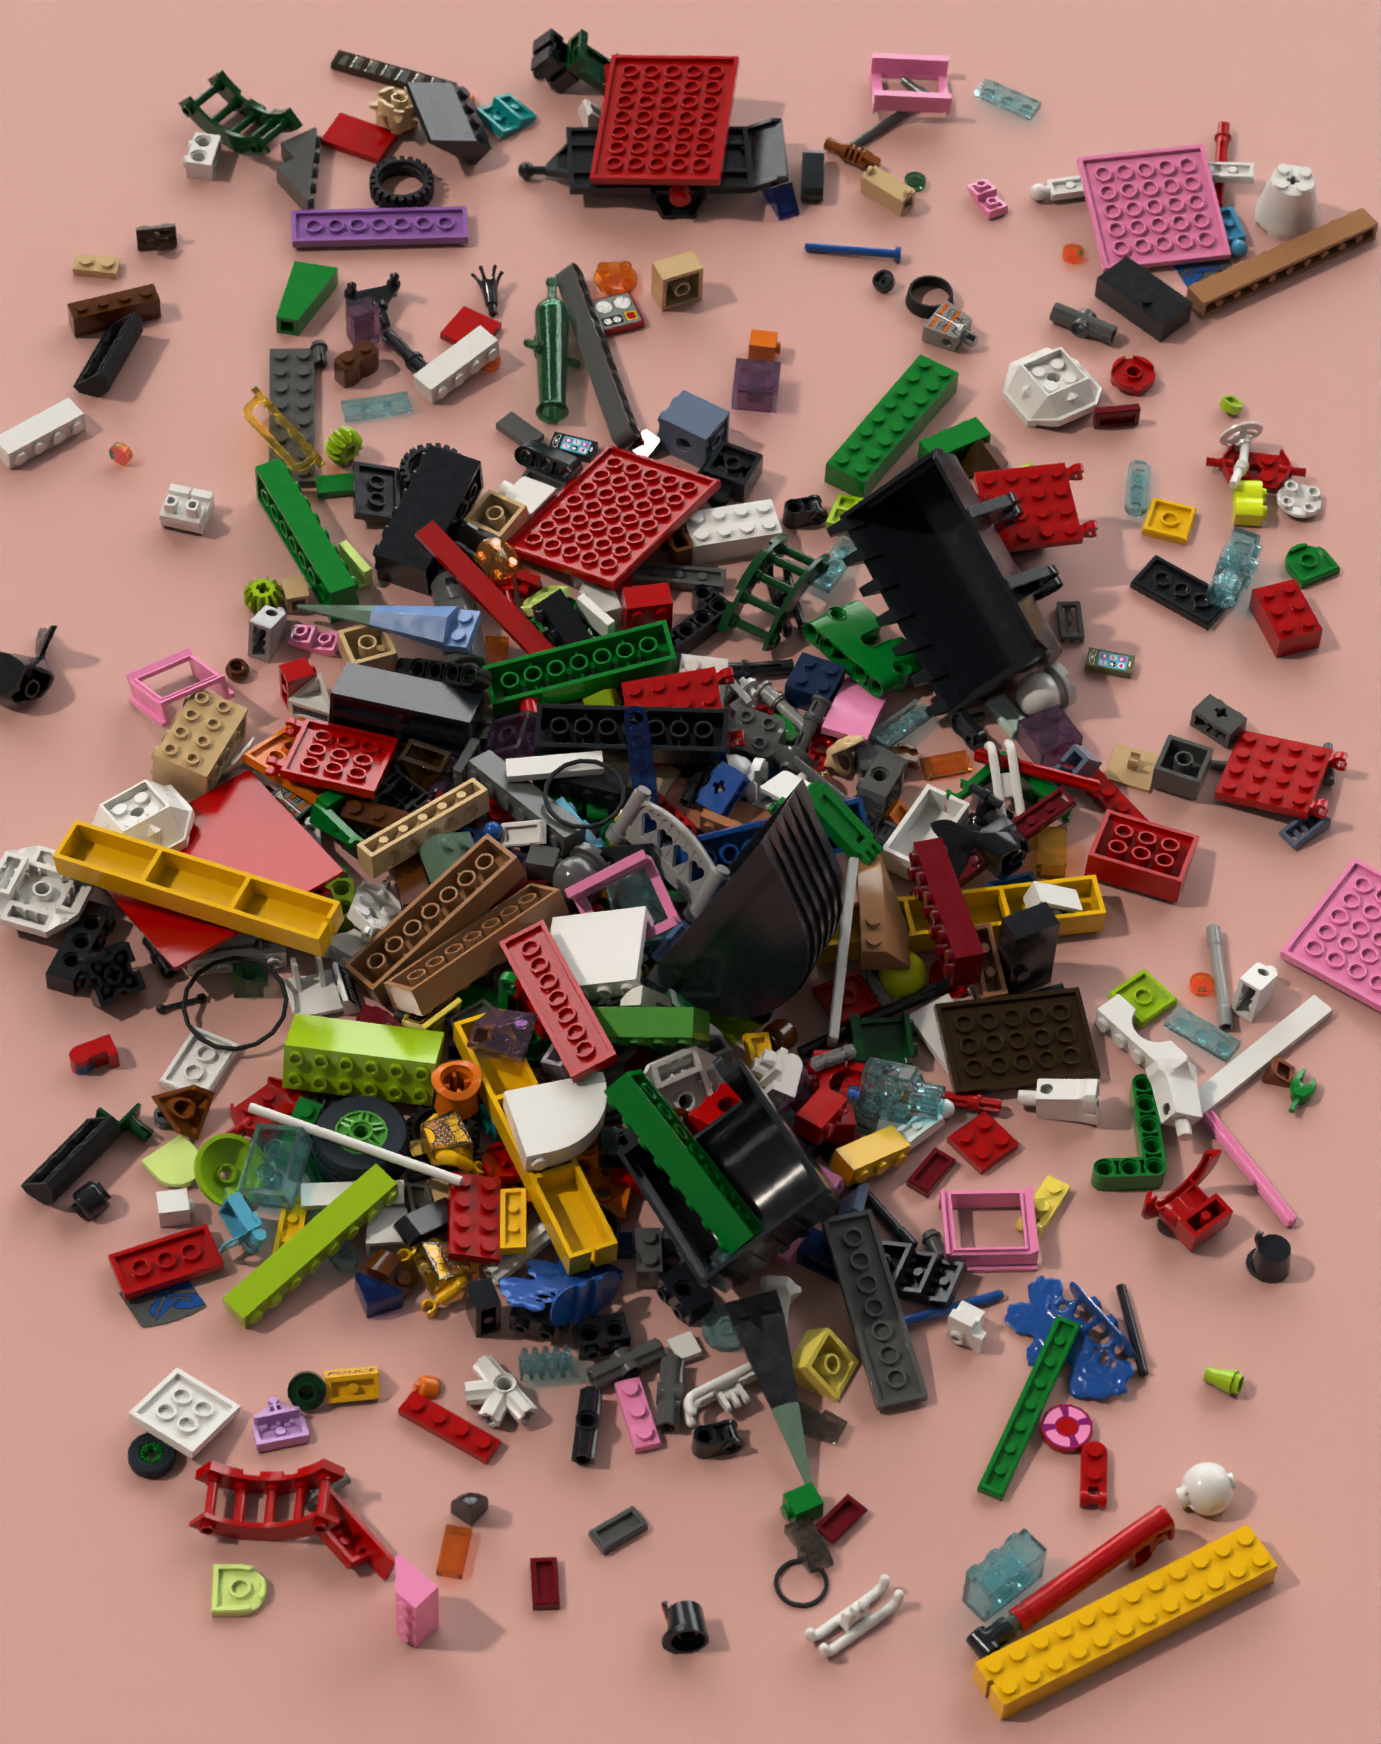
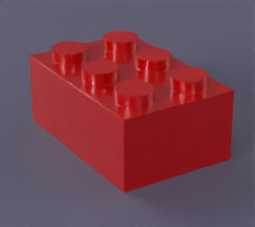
(1285, 618)

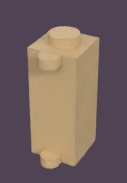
(887, 190)

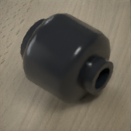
(91, 1200)

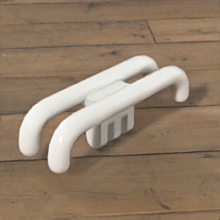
(1006, 784)
(723, 1389)
(855, 1619)

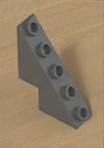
(299, 170)

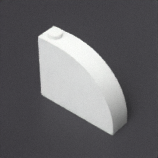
(555, 1119)

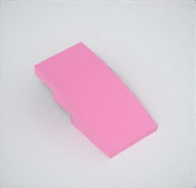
(854, 712)

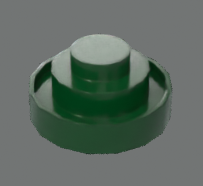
(306, 1390)

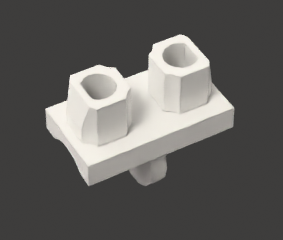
(742, 692)

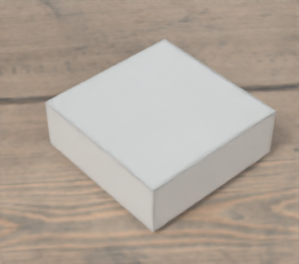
(684, 1346)

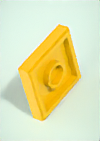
(1169, 521)

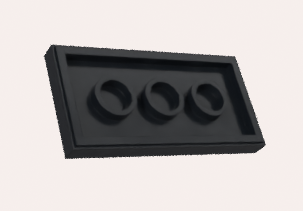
(1177, 591)

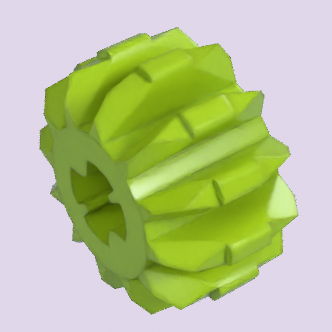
(343, 445)
(262, 593)

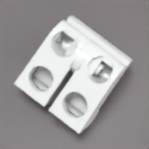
(187, 509)
(778, 1074)

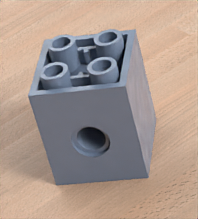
(692, 428)

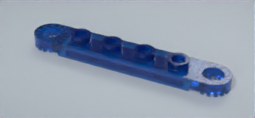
(642, 759)

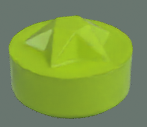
(1231, 404)

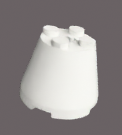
(1288, 203)

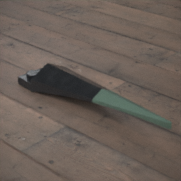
(764, 1340)

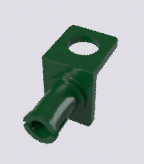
(131, 1123)

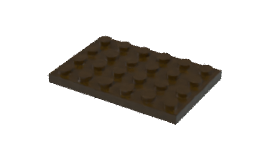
(1016, 1040)

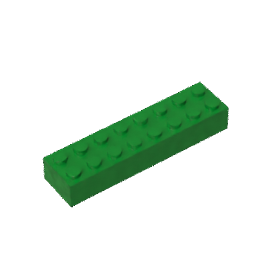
(891, 427)
(304, 536)
(582, 668)
(684, 1161)

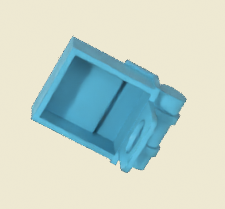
(241, 1224)

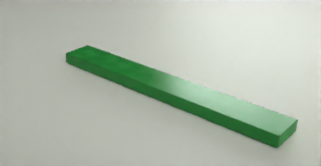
(1029, 1408)

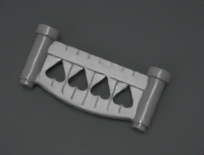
(630, 827)

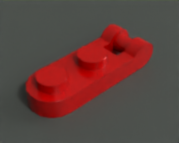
(1093, 1475)

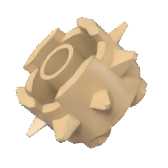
(395, 110)

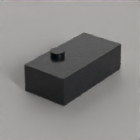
(1143, 299)
(1028, 948)

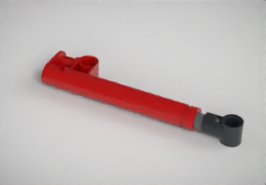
(1131, 1544)

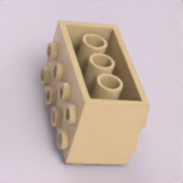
(199, 744)

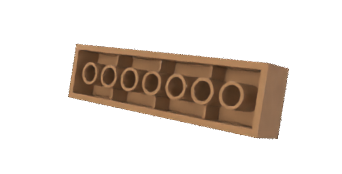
(436, 914)
(471, 951)

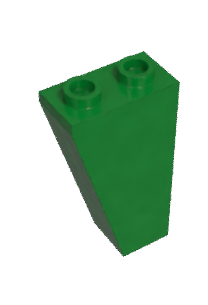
(304, 295)

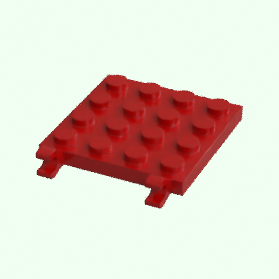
(1046, 501)
(682, 689)
(334, 757)
(1278, 775)

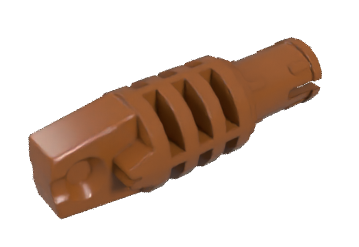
(852, 153)

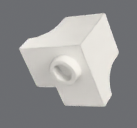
(965, 1327)

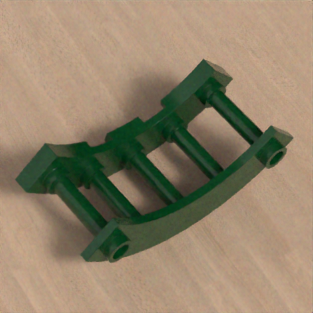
(271, 122)
(756, 573)

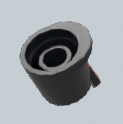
(1270, 1258)
(685, 1627)

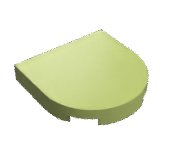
(540, 595)
(173, 1163)
(237, 1590)

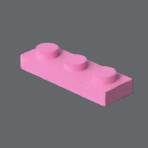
(637, 1415)

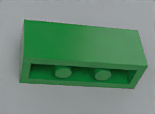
(956, 439)

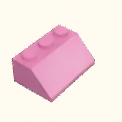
(415, 1603)

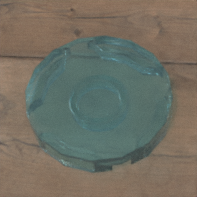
(718, 1330)

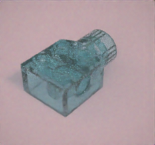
(1234, 568)
(899, 1092)

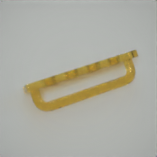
(313, 455)

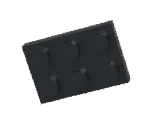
(375, 491)

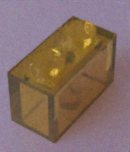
(1050, 854)

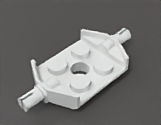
(373, 908)

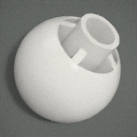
(1206, 1489)

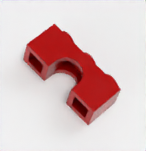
(711, 1108)

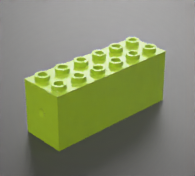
(361, 1059)

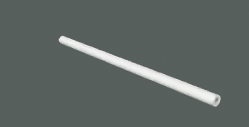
(356, 1144)

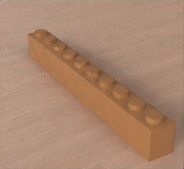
(1282, 262)

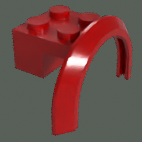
(1188, 1209)

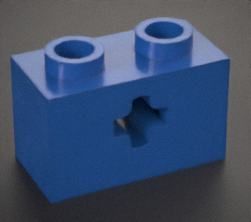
(723, 777)

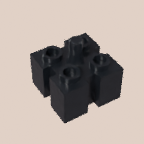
(551, 61)
(111, 973)

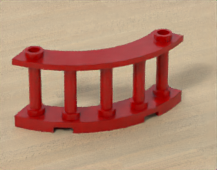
(272, 1483)

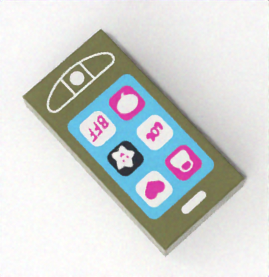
(1109, 662)

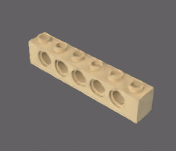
(439, 816)

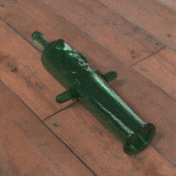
(552, 355)

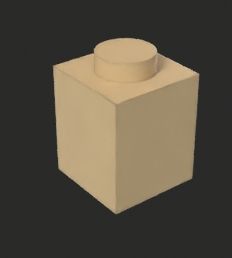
(294, 593)

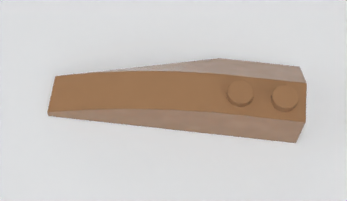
(880, 920)

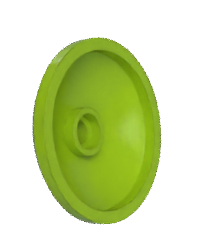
(220, 1154)

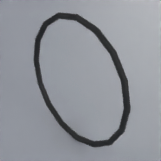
(224, 960)

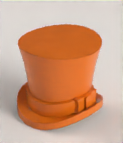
(457, 1088)

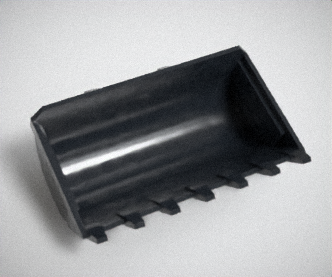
(952, 582)

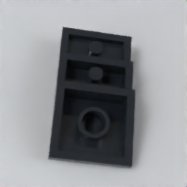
(923, 1274)

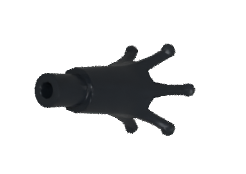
(489, 289)

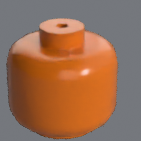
(428, 1386)

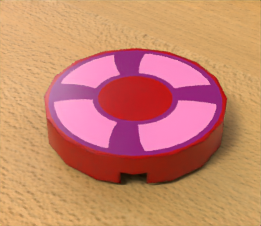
(1066, 1428)

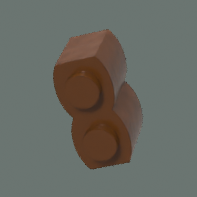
(356, 363)
(679, 548)

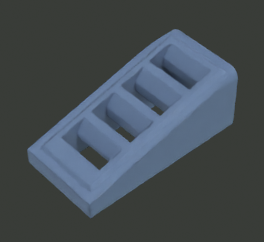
(1321, 826)

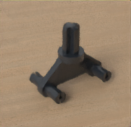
(380, 295)
(986, 803)

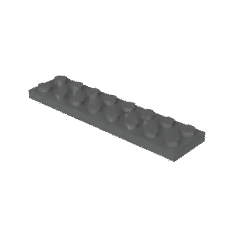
(294, 396)
(874, 1310)

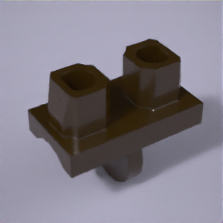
(156, 237)

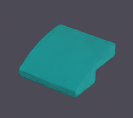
(505, 115)

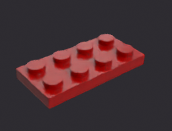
(474, 1219)
(165, 1261)

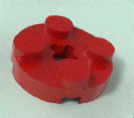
(1133, 384)

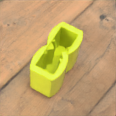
(1248, 503)

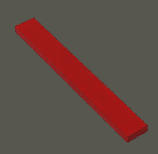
(482, 589)

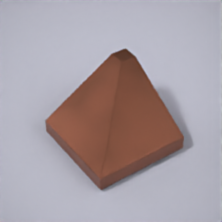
(1278, 1073)

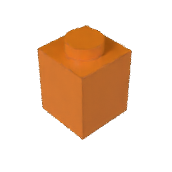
(763, 345)

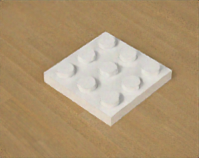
(184, 1413)

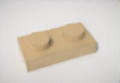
(96, 266)

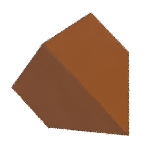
(185, 1108)

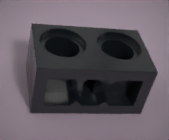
(600, 1330)

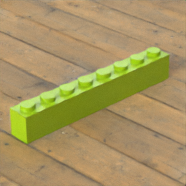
(310, 1246)

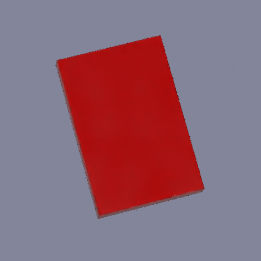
(359, 138)

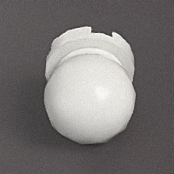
(1045, 690)
(755, 771)

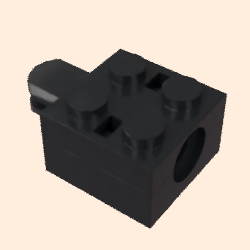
(737, 471)

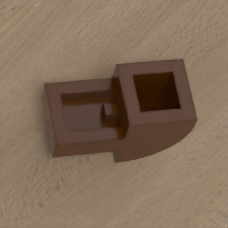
(387, 1268)

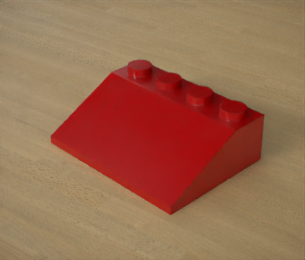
(1141, 855)

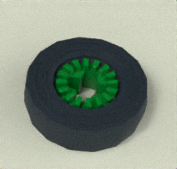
(140, 1462)

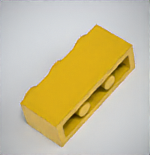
(870, 1155)

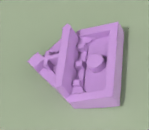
(279, 1426)

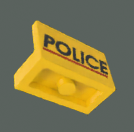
(352, 1384)

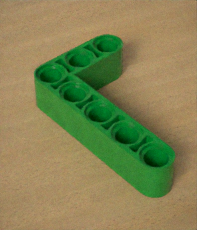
(1147, 1163)

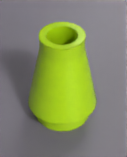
(1226, 1380)

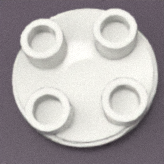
(1299, 499)

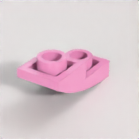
(986, 199)
(310, 640)

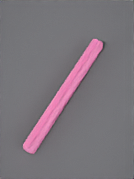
(1249, 1168)

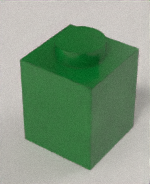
(802, 1503)

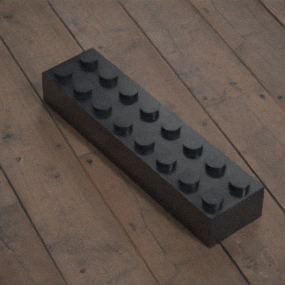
(677, 733)

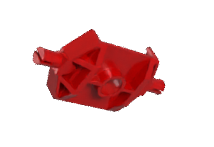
(1273, 469)
(269, 1096)

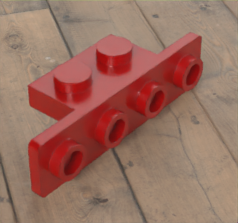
(354, 1541)

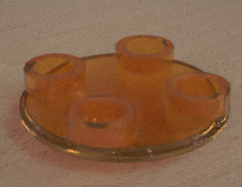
(615, 277)
(497, 558)

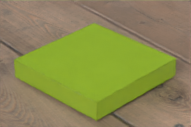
(1146, 996)

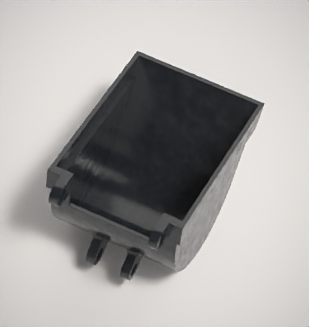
(765, 923)
(763, 1165)

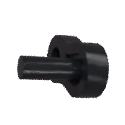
(967, 728)

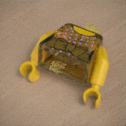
(446, 1143)
(441, 1275)

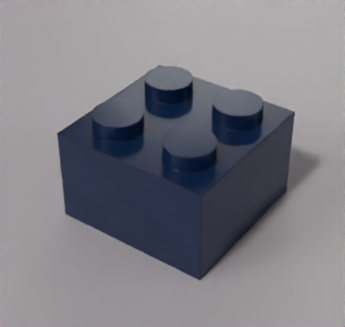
(813, 676)

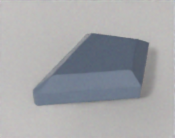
(855, 1200)

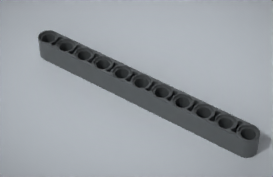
(598, 357)

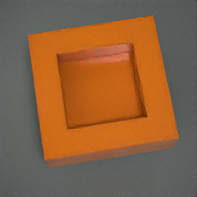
(896, 812)

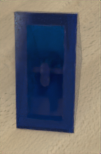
(782, 200)
(377, 1296)

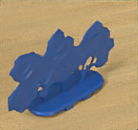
(575, 1294)
(1087, 1373)

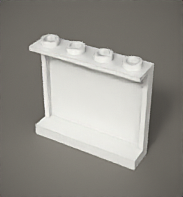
(604, 949)

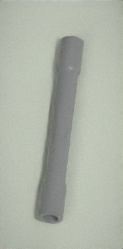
(1224, 1010)

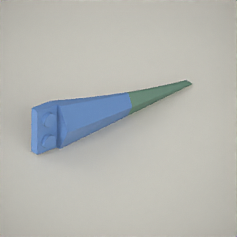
(436, 626)

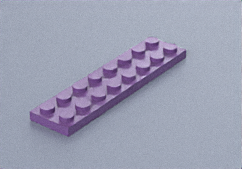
(379, 226)

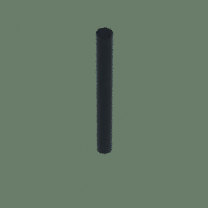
(1132, 1329)

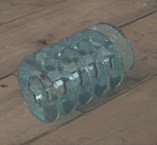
(545, 1362)

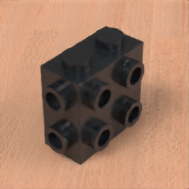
(536, 1322)

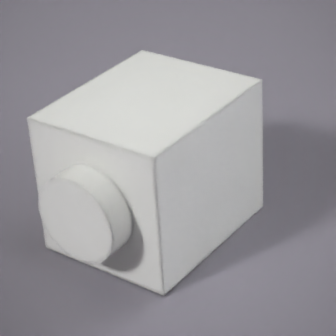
(174, 1207)

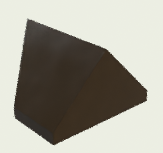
(981, 458)
(424, 762)

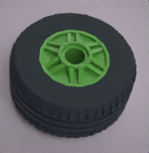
(365, 1120)

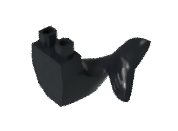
(24, 676)
(997, 846)

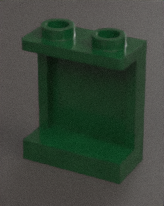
(585, 61)
(882, 1038)

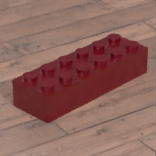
(946, 912)

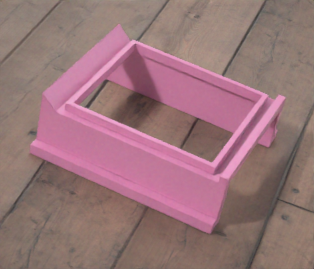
(913, 67)
(153, 704)
(617, 871)
(992, 1258)

